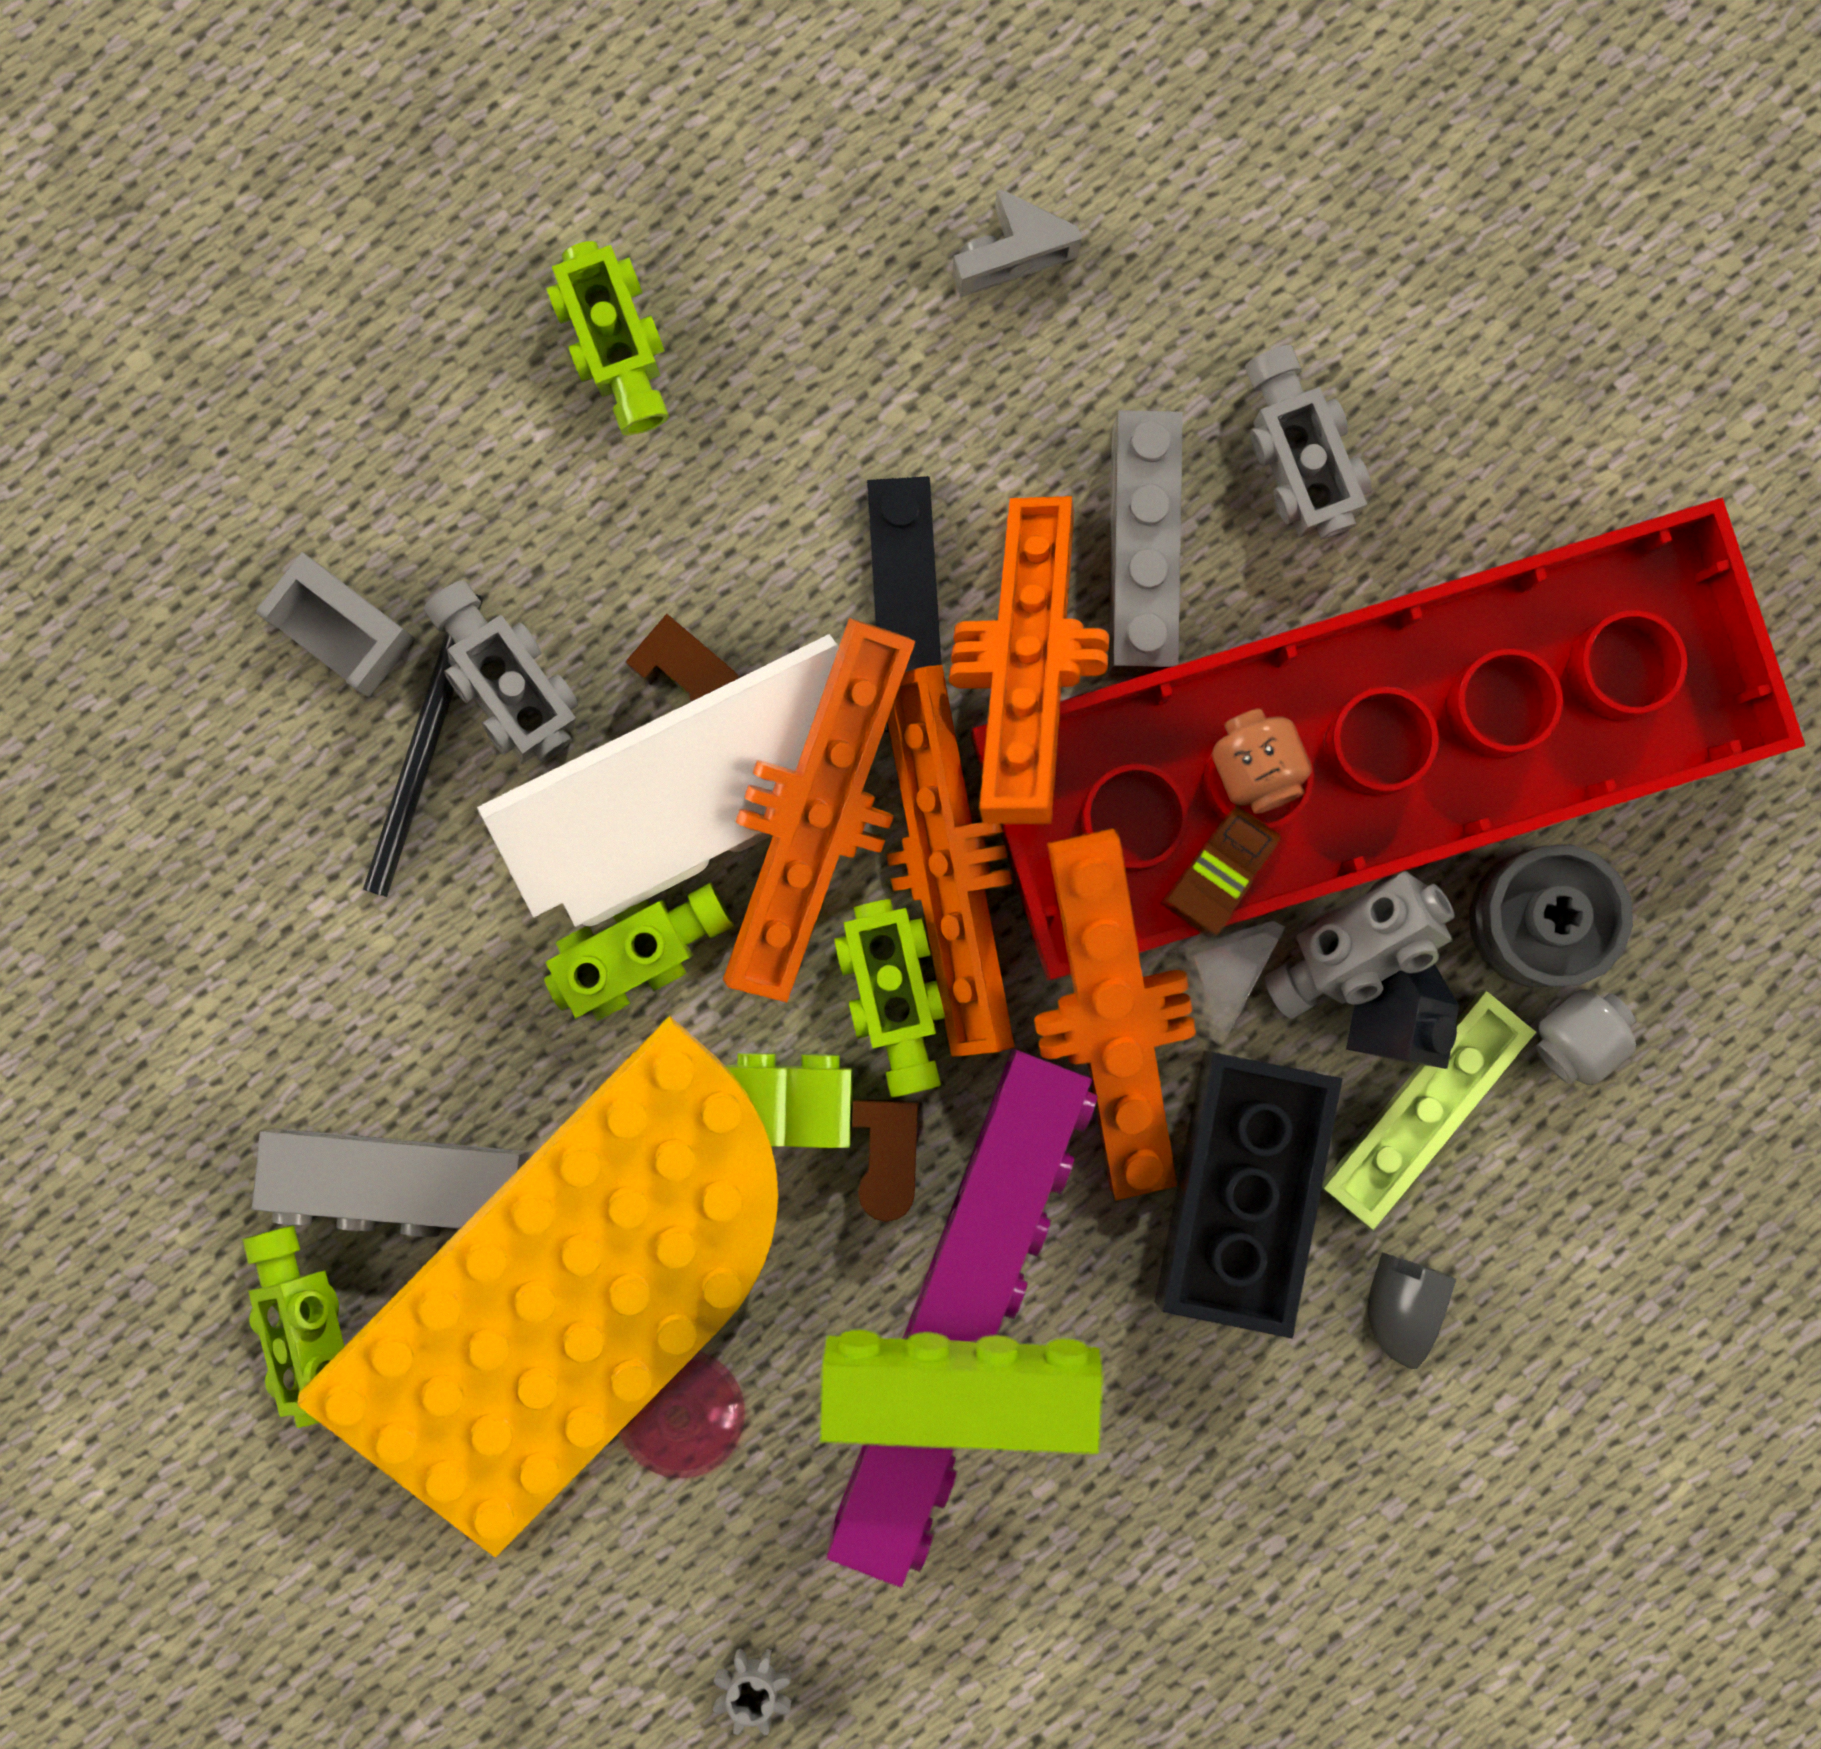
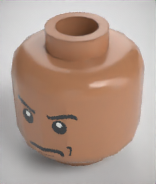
(1261, 761)

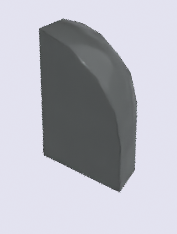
(1408, 1308)

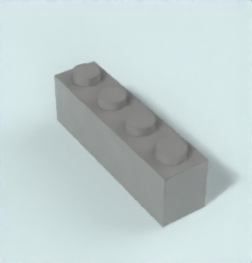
(1145, 542)
(376, 1180)

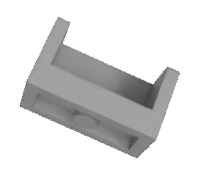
(335, 624)

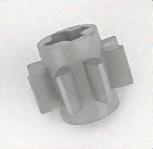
(744, 1709)

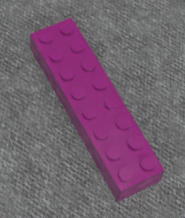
(965, 1295)

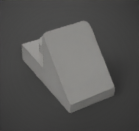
(1030, 244)

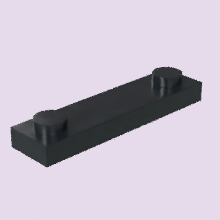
(905, 564)

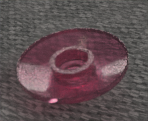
(714, 1428)

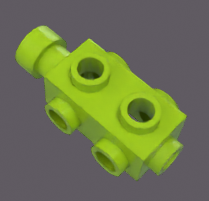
(608, 328)
(619, 962)
(888, 979)
(307, 1323)

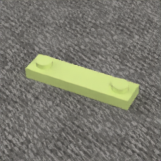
(1427, 1112)

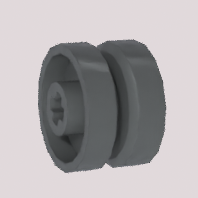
(1587, 911)

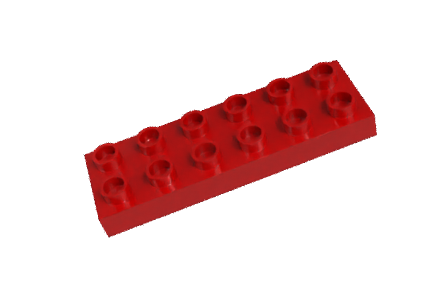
(1428, 722)

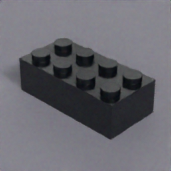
(1248, 1194)

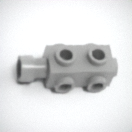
(1321, 460)
(517, 690)
(1363, 944)

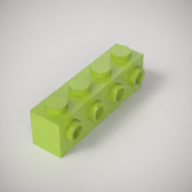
(961, 1393)

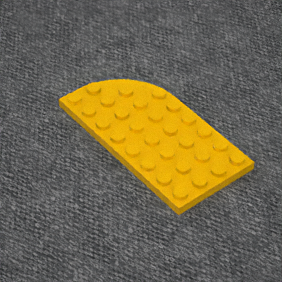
(564, 1296)

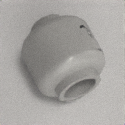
(1587, 1037)

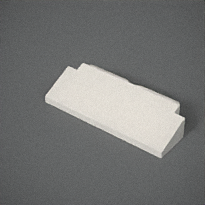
(659, 796)

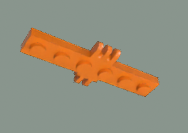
(1027, 661)
(817, 810)
(948, 865)
(1114, 1013)

